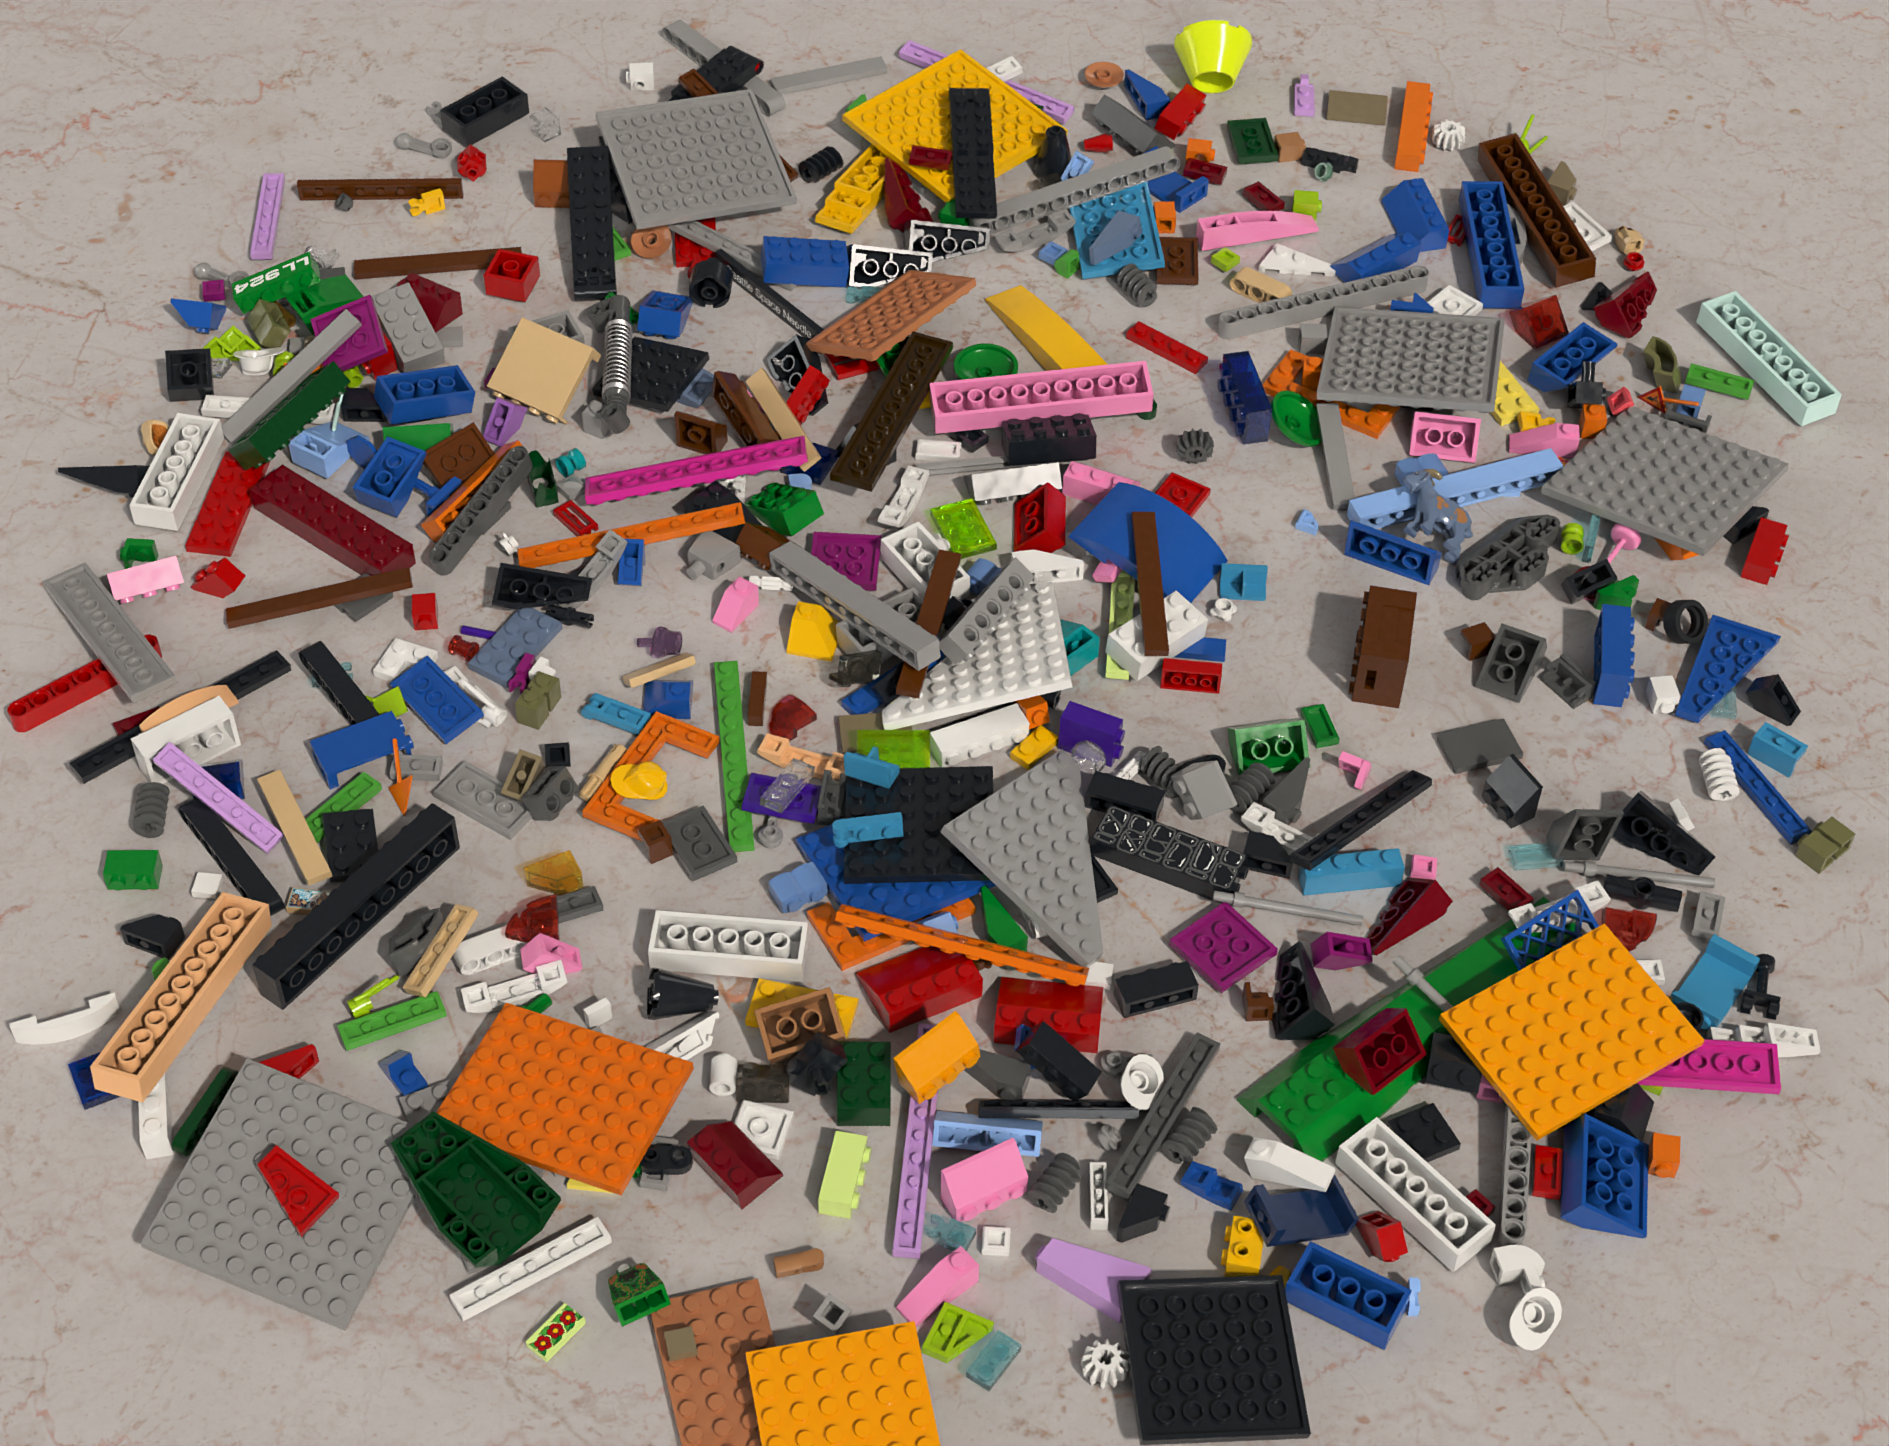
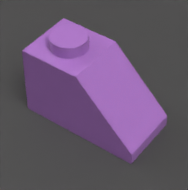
(504, 421)

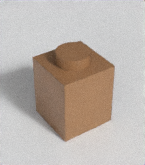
(1289, 146)

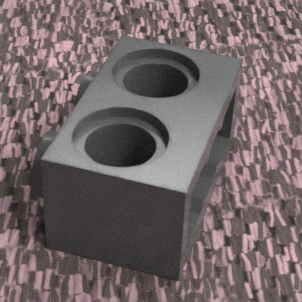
(550, 793)

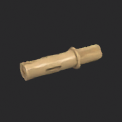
(601, 773)

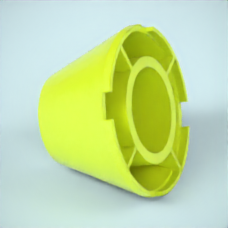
(1213, 54)

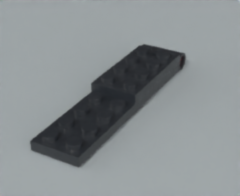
(725, 72)
(972, 153)
(591, 223)

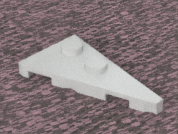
(1294, 262)

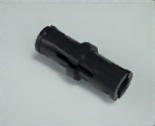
(570, 616)

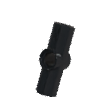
(1642, 893)

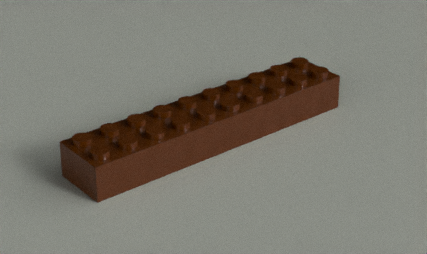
(1546, 222)

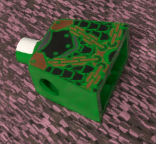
(636, 1292)

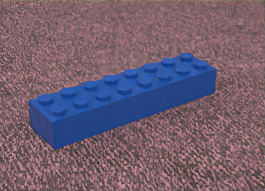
(1491, 244)

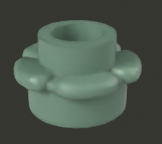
(1323, 171)

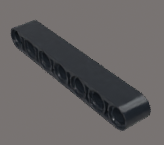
(229, 854)

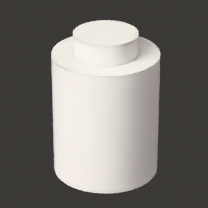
(723, 1075)

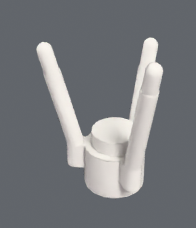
(492, 712)

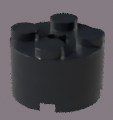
(710, 283)

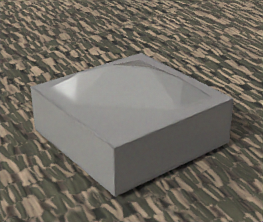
(571, 487)

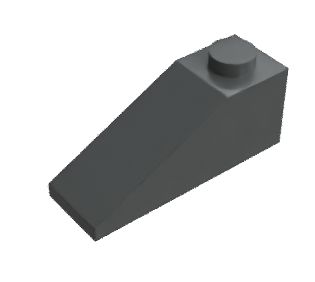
(1288, 794)
(1001, 1075)

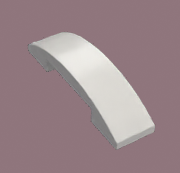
(906, 497)
(1262, 820)
(1592, 893)
(518, 992)
(66, 1027)

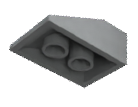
(1511, 663)
(1582, 833)

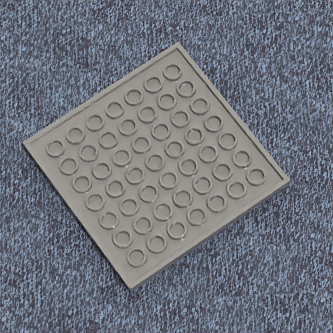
(695, 158)
(1412, 359)
(1665, 479)
(235, 1229)

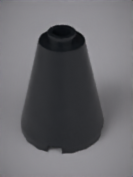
(1053, 153)
(678, 995)

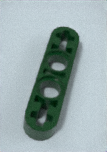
(202, 1114)

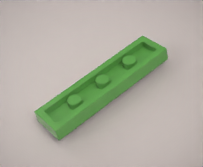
(348, 799)
(391, 1021)

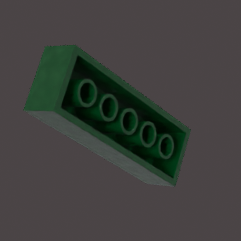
(290, 416)

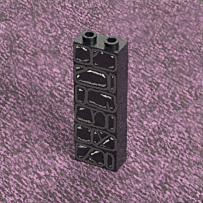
(1168, 854)

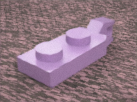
(1304, 97)

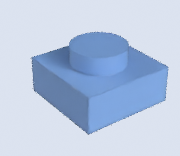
(1051, 252)

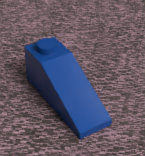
(1146, 95)

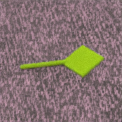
(390, 701)

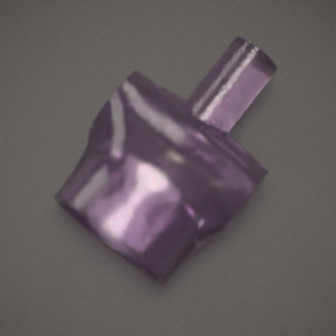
(662, 643)

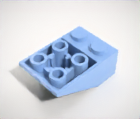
(321, 448)

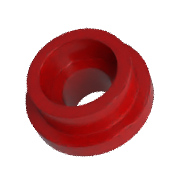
(1634, 261)

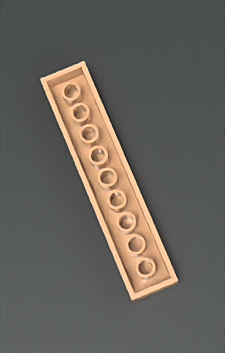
(181, 997)

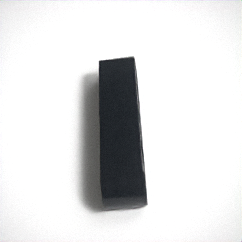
(337, 683)

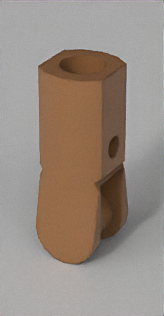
(800, 1262)

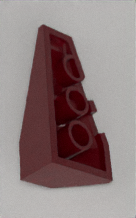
(900, 199)
(1627, 306)
(1412, 907)

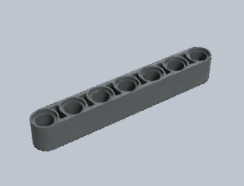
(480, 510)

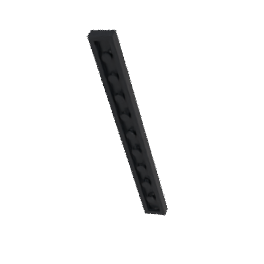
(121, 748)

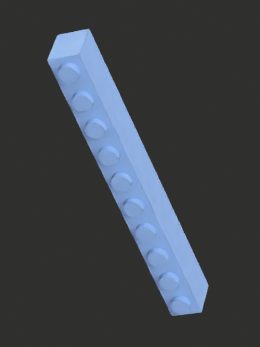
(1463, 487)

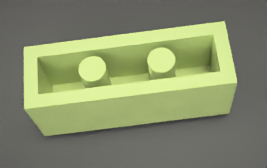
(844, 1175)

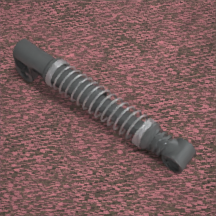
(614, 319)

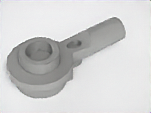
(771, 835)
(1114, 1063)

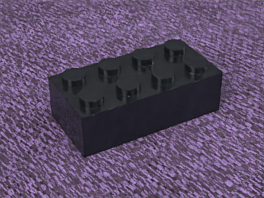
(484, 111)
(1048, 439)

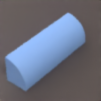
(980, 1134)

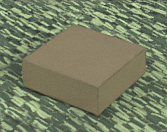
(680, 1343)

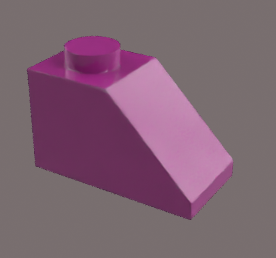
(1340, 951)

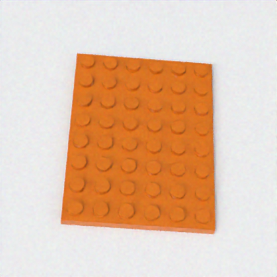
(565, 1096)

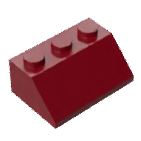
(438, 302)
(1380, 1049)
(733, 1162)

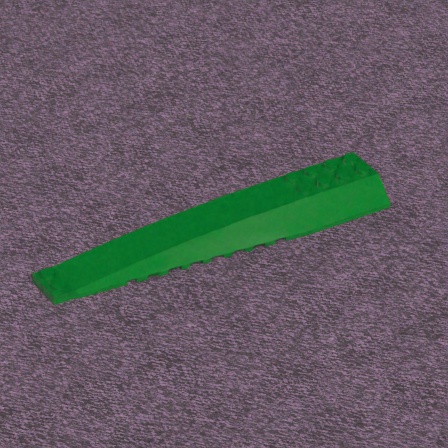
(1323, 1104)

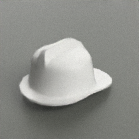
(257, 361)
(1142, 1081)
(1535, 1318)

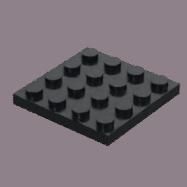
(659, 373)

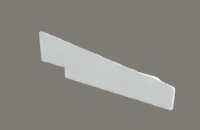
(689, 1038)

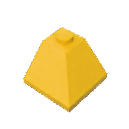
(812, 632)

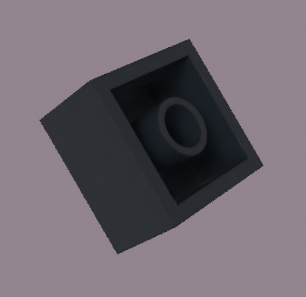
(189, 374)

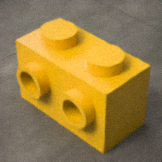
(1244, 1248)

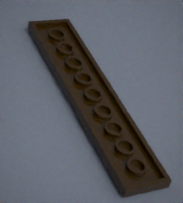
(891, 411)

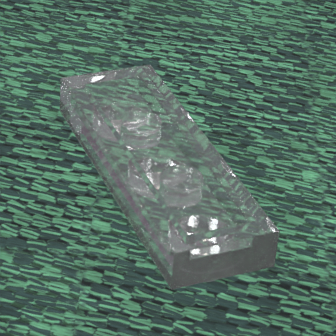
(787, 785)

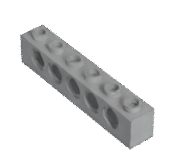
(985, 611)

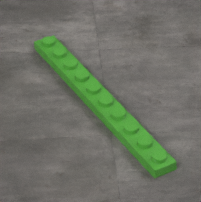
(733, 755)

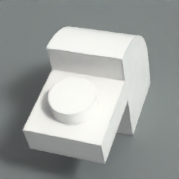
(1516, 1265)

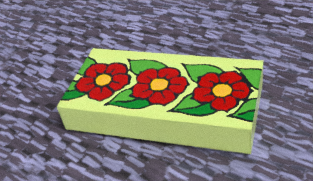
(555, 1332)

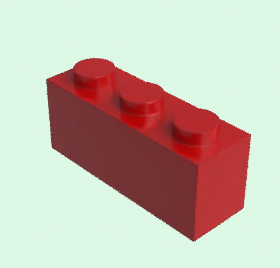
(1181, 112)
(1765, 551)

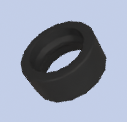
(1698, 625)

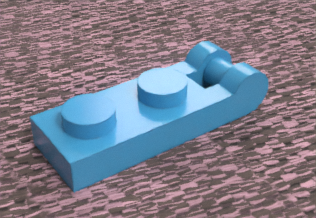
(616, 713)
(867, 828)

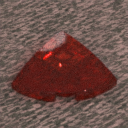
(790, 716)
(538, 918)
(1629, 927)

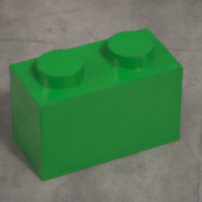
(132, 869)

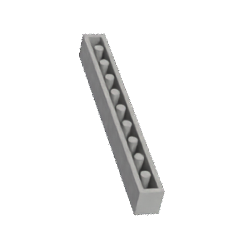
(855, 605)

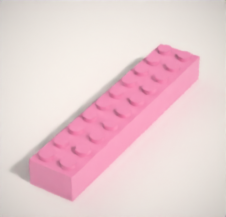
(1043, 394)

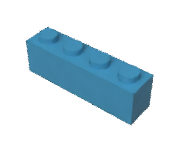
(1354, 872)

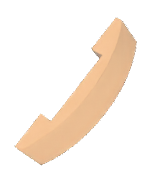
(187, 702)
(779, 752)

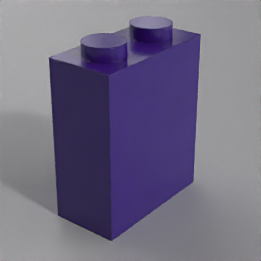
(1084, 723)

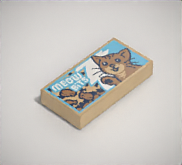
(304, 900)

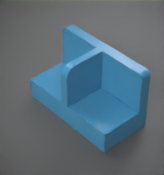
(1243, 581)
(1776, 749)
(870, 768)

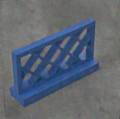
(1583, 910)

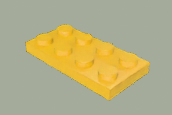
(773, 992)

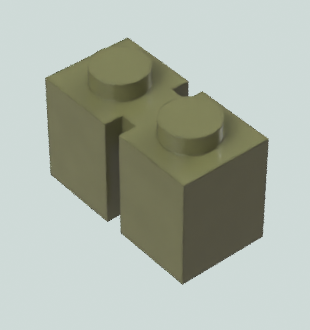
(268, 324)
(538, 700)
(1826, 841)

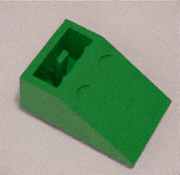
(323, 298)
(785, 507)

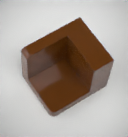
(1656, 613)
(1479, 640)
(657, 841)
(1257, 1005)

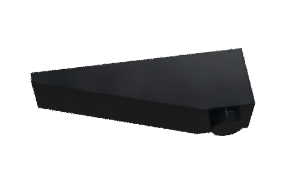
(944, 239)
(883, 265)
(790, 364)
(114, 478)
(531, 587)
(1658, 834)

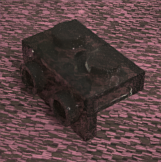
(857, 668)
(762, 1083)

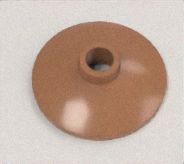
(1104, 74)
(643, 237)

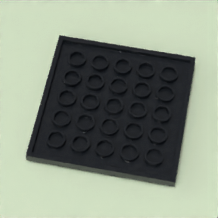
(927, 803)
(1212, 1360)

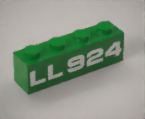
(276, 282)

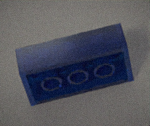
(1245, 397)

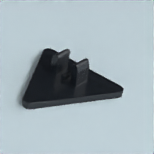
(1596, 296)

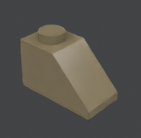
(1563, 183)
(523, 774)

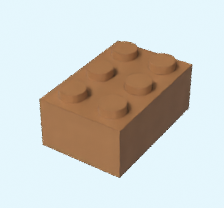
(793, 1022)

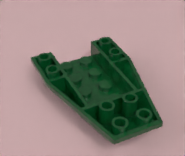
(473, 1190)

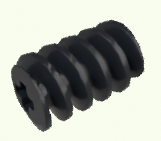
(820, 164)

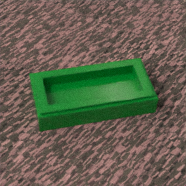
(1320, 726)

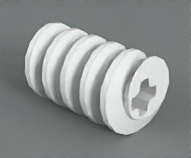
(1719, 775)

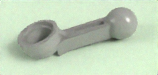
(406, 141)
(205, 271)

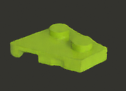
(954, 1333)

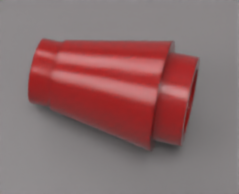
(1100, 143)

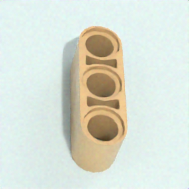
(1258, 286)

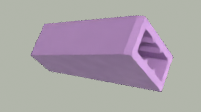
(1088, 1274)

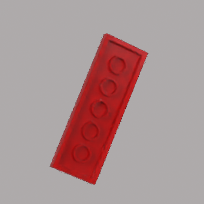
(224, 508)

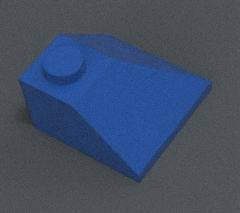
(200, 314)
(669, 698)

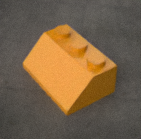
(936, 1058)

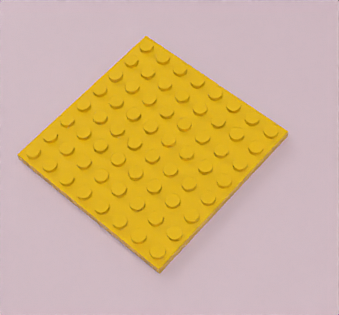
(919, 116)

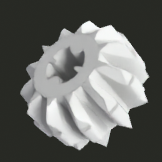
(1448, 135)
(1095, 1367)

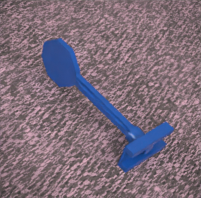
(363, 452)

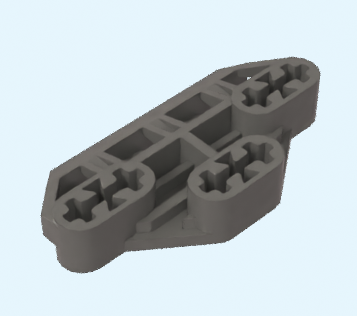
(1515, 564)

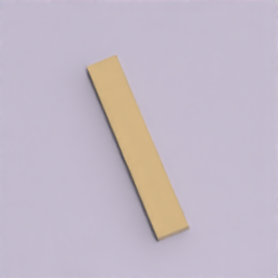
(780, 413)
(294, 827)

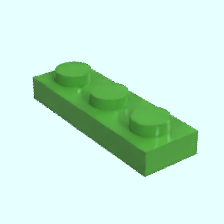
(1719, 381)

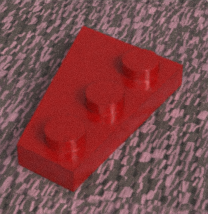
(296, 1189)

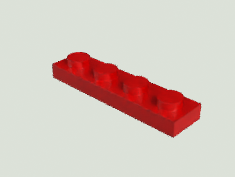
(1167, 347)

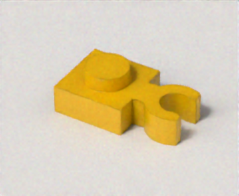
(430, 203)
(1532, 420)

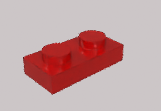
(1547, 1172)

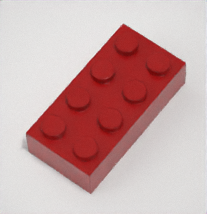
(807, 393)
(1191, 675)

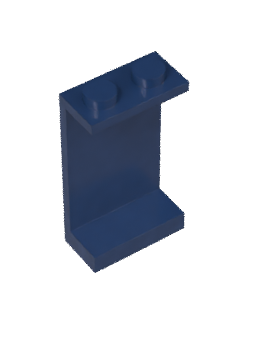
(1301, 1214)

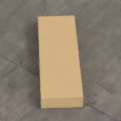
(659, 670)

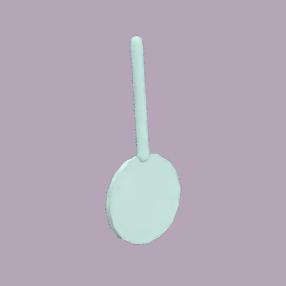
(336, 414)

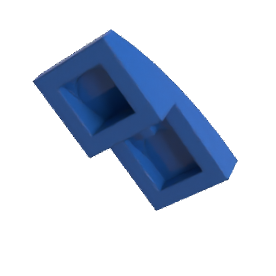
(1211, 1187)

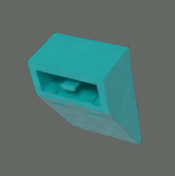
(1080, 645)

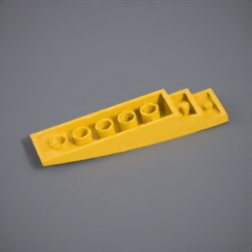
(855, 192)
(1042, 331)

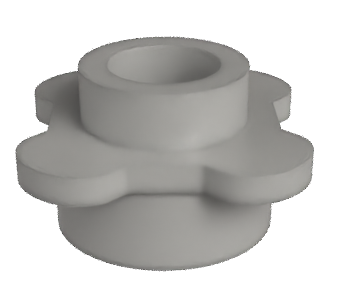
(1109, 1137)

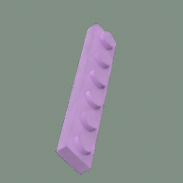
(267, 216)
(218, 798)

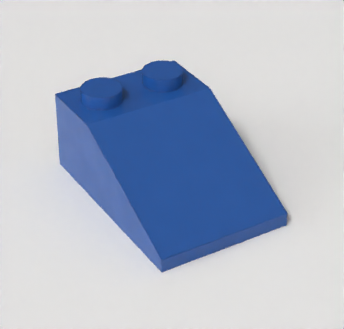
(664, 314)
(390, 477)

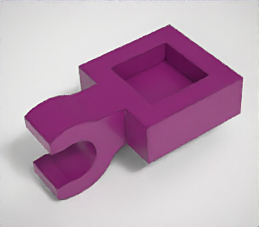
(521, 678)

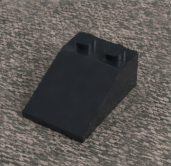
(715, 496)

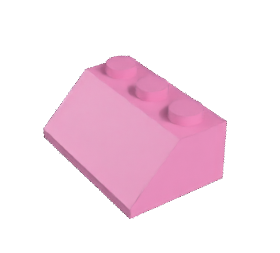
(1444, 435)
(1090, 483)
(145, 579)
(983, 1181)

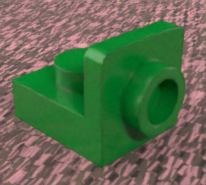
(138, 550)

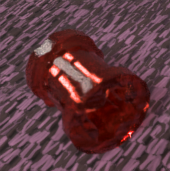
(463, 648)

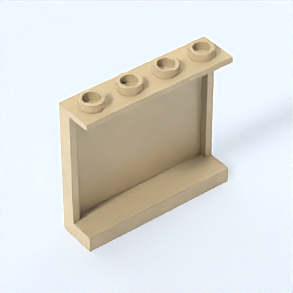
(541, 370)

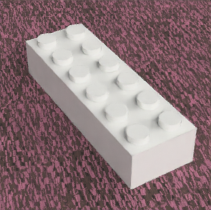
(177, 472)
(728, 945)
(1415, 1194)

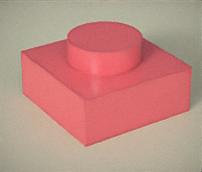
(1620, 401)

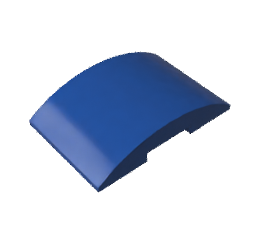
(1185, 549)

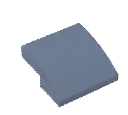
(697, 390)

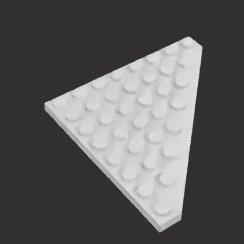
(1013, 664)

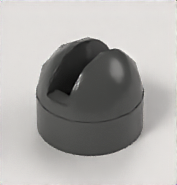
(344, 202)

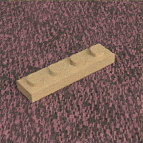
(440, 950)

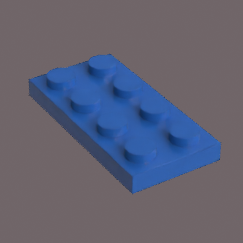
(437, 700)

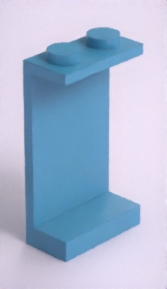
(1717, 980)

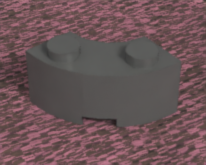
(412, 943)

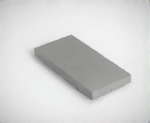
(480, 798)

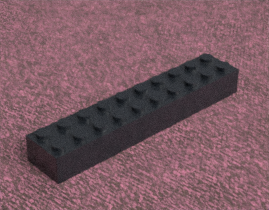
(356, 906)

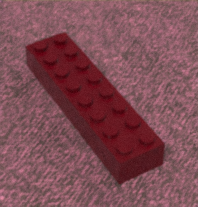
(330, 524)

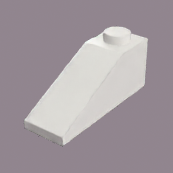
(1049, 566)
(1284, 1165)

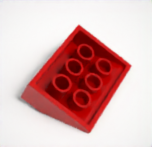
(920, 985)
(1066, 1008)

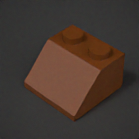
(551, 183)

